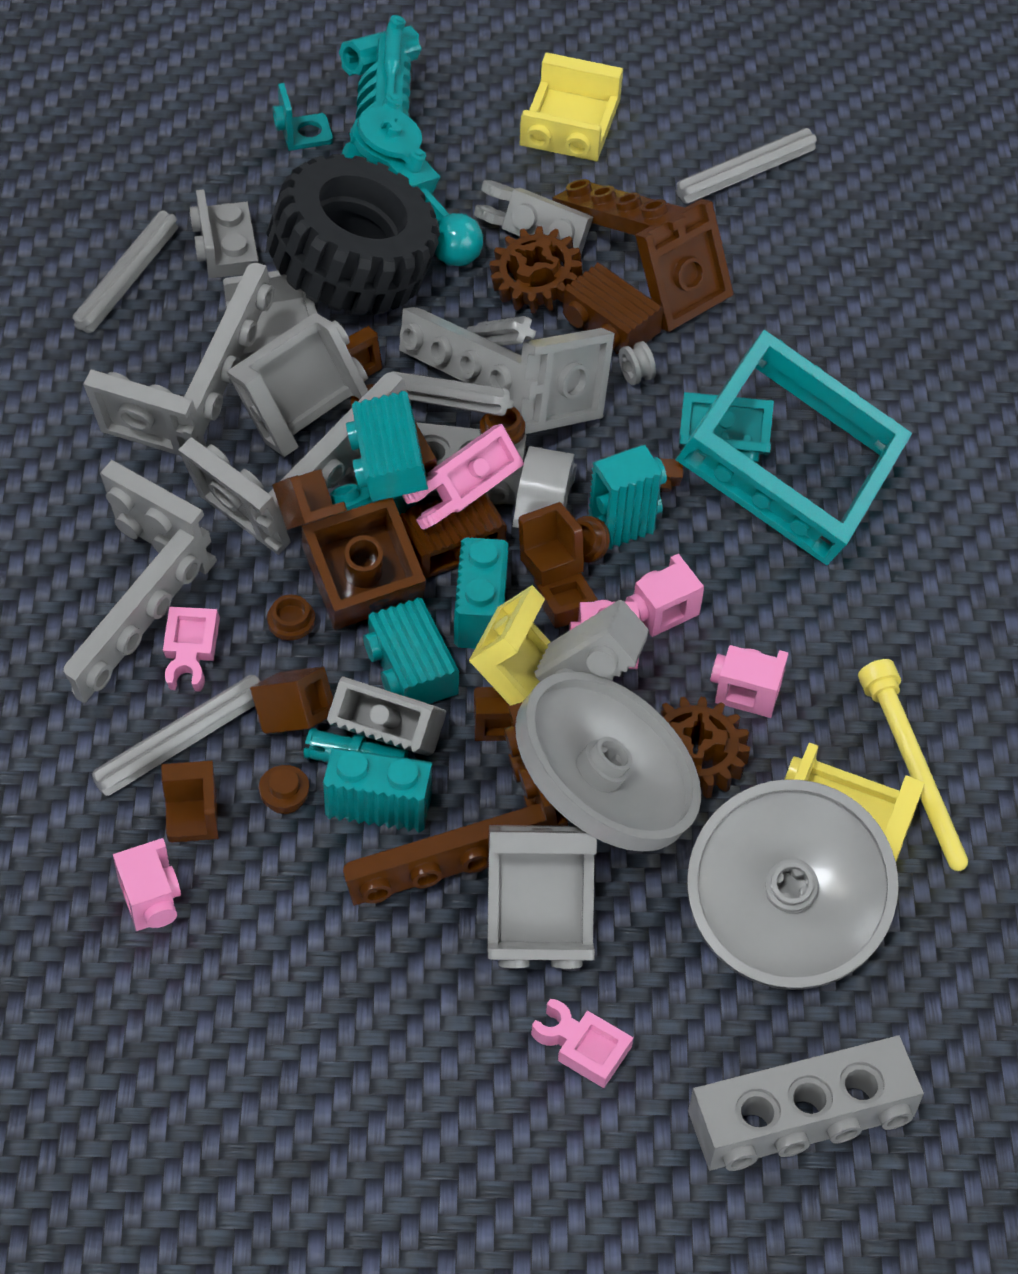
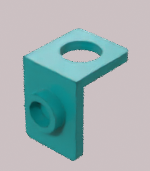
(290, 126)

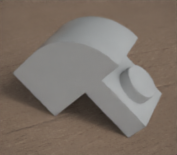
(544, 480)

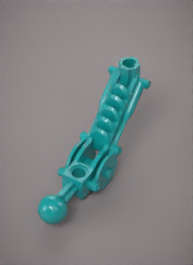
(392, 138)

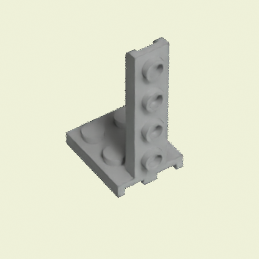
(551, 383)
(167, 420)
(242, 495)
(174, 532)

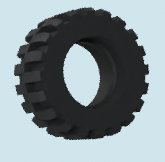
(352, 234)

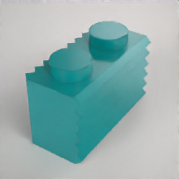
(388, 447)
(627, 493)
(479, 587)
(411, 653)
(377, 789)

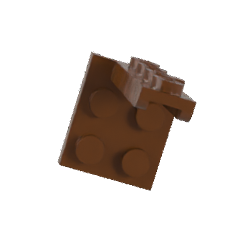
(675, 243)
(451, 852)

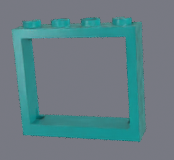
(762, 491)

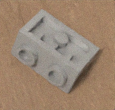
(225, 236)

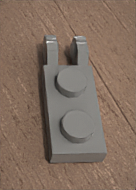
(532, 210)

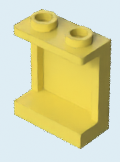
(572, 107)
(512, 647)
(888, 806)

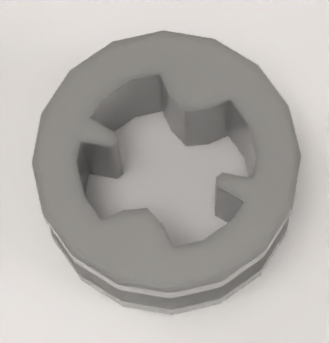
(637, 363)

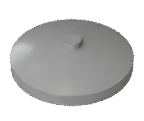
(608, 761)
(792, 884)

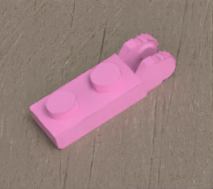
(468, 474)

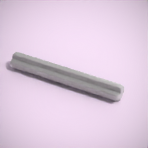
(745, 165)
(125, 272)
(505, 331)
(457, 394)
(175, 737)

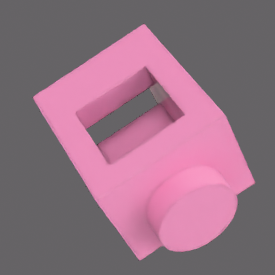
(668, 596)
(749, 679)
(148, 884)

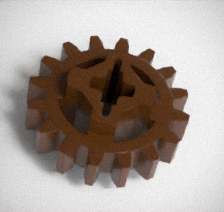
(535, 269)
(720, 742)

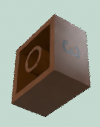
(362, 562)

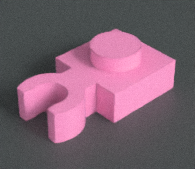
(187, 640)
(588, 1046)

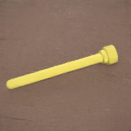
(882, 683)

